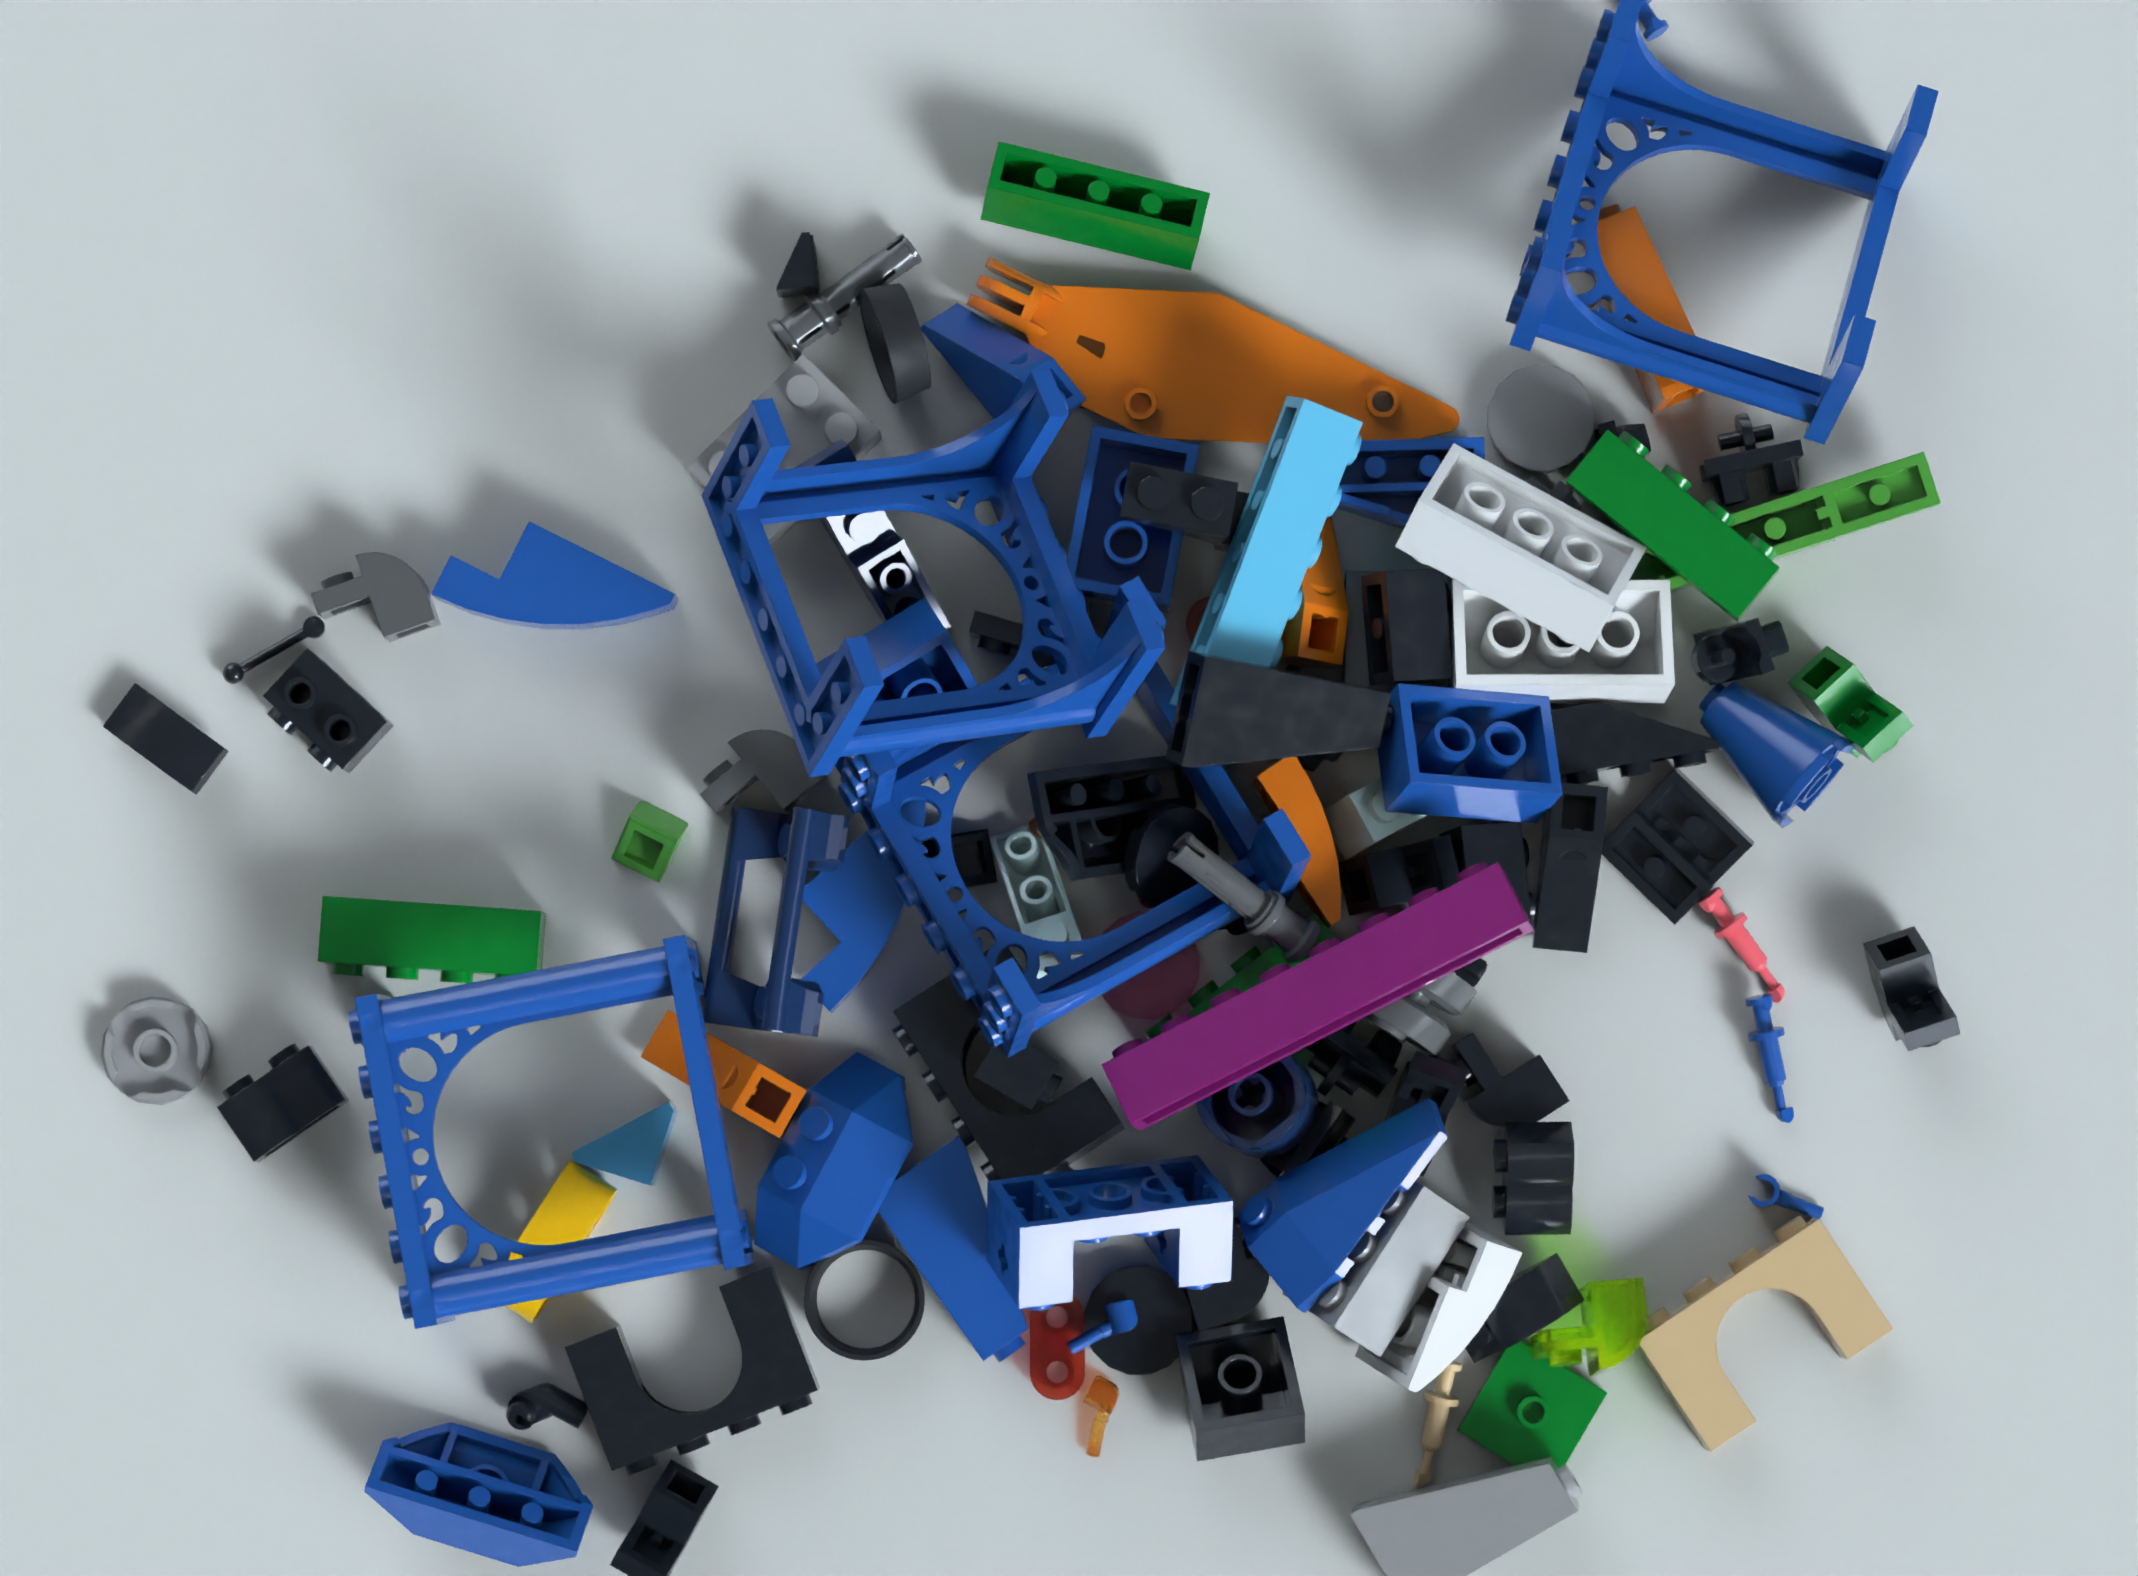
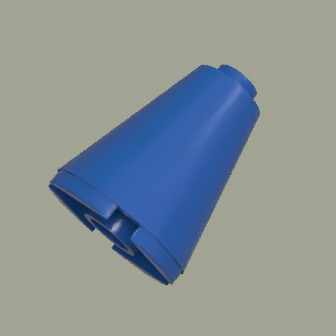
(1772, 748)

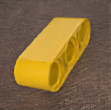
(565, 1216)

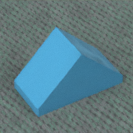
(634, 1148)

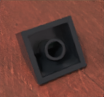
(1241, 1388)

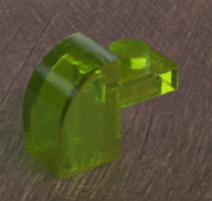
(1611, 1329)

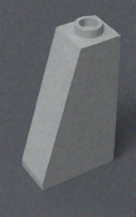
(1466, 1520)

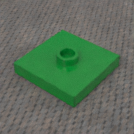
(1531, 1409)

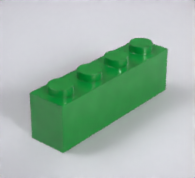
(1094, 206)
(1674, 525)
(429, 938)

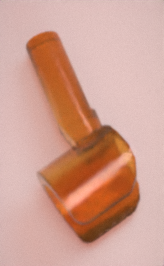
(1102, 1396)

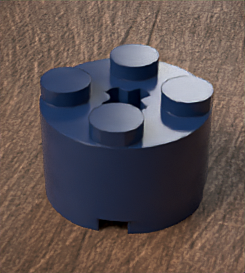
(1278, 1123)

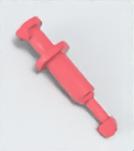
(1740, 939)

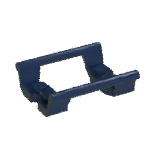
(807, 843)

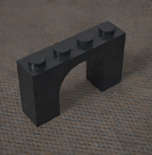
(1031, 1144)
(638, 1426)

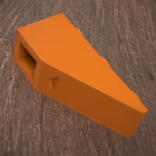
(1320, 625)
(740, 1080)

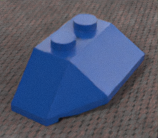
(834, 1163)
(481, 1494)

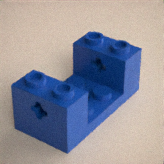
(1166, 1201)

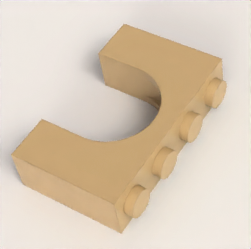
(1684, 1345)

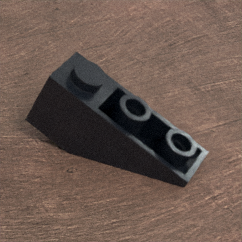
(1608, 738)
(1569, 868)

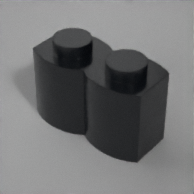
(281, 1102)
(1536, 1178)

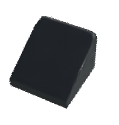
(801, 270)
(972, 857)

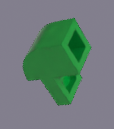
(1848, 705)

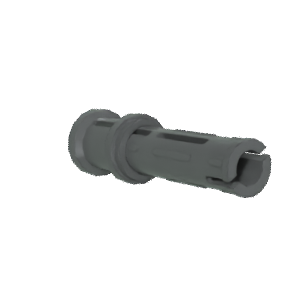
(824, 310)
(1263, 911)

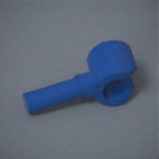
(1787, 1200)
(1120, 1317)

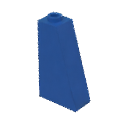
(943, 1228)

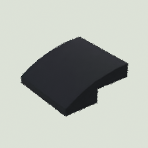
(1675, 845)

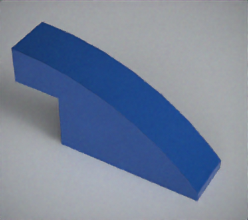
(553, 587)
(860, 910)

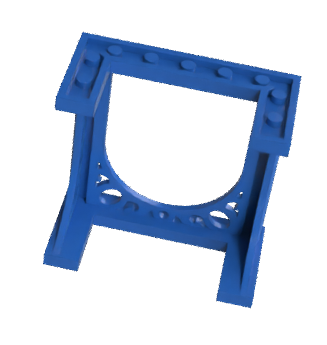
(1634, 89)
(995, 464)
(1019, 1003)
(392, 1025)

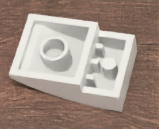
(1447, 1310)

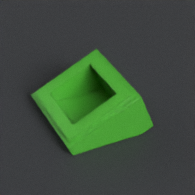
(649, 840)

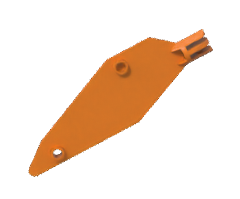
(1199, 363)

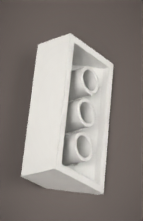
(1520, 547)
(1516, 656)

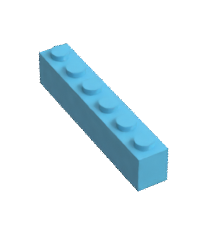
(1278, 535)

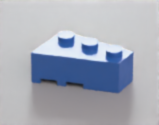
(1393, 475)

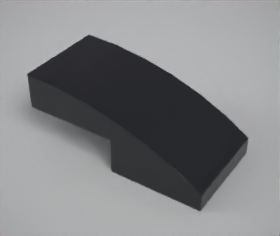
(165, 738)

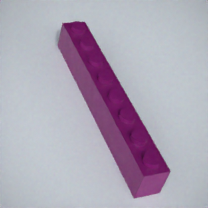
(1317, 995)

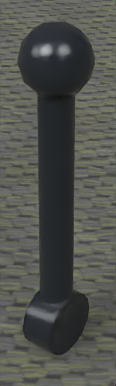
(312, 627)

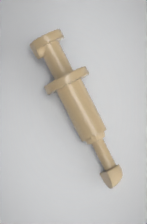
(1436, 1419)

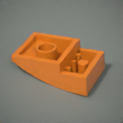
(1289, 788)

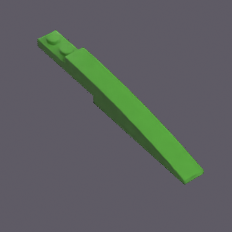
(1824, 512)

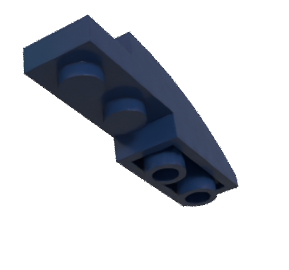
(876, 552)

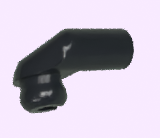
(544, 1402)

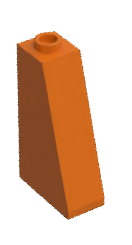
(1644, 282)

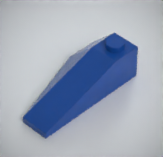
(1321, 1209)

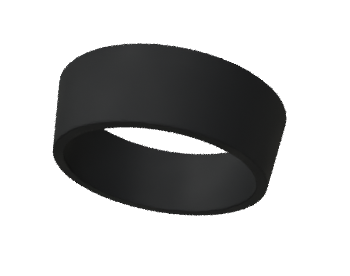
(895, 341)
(839, 1347)

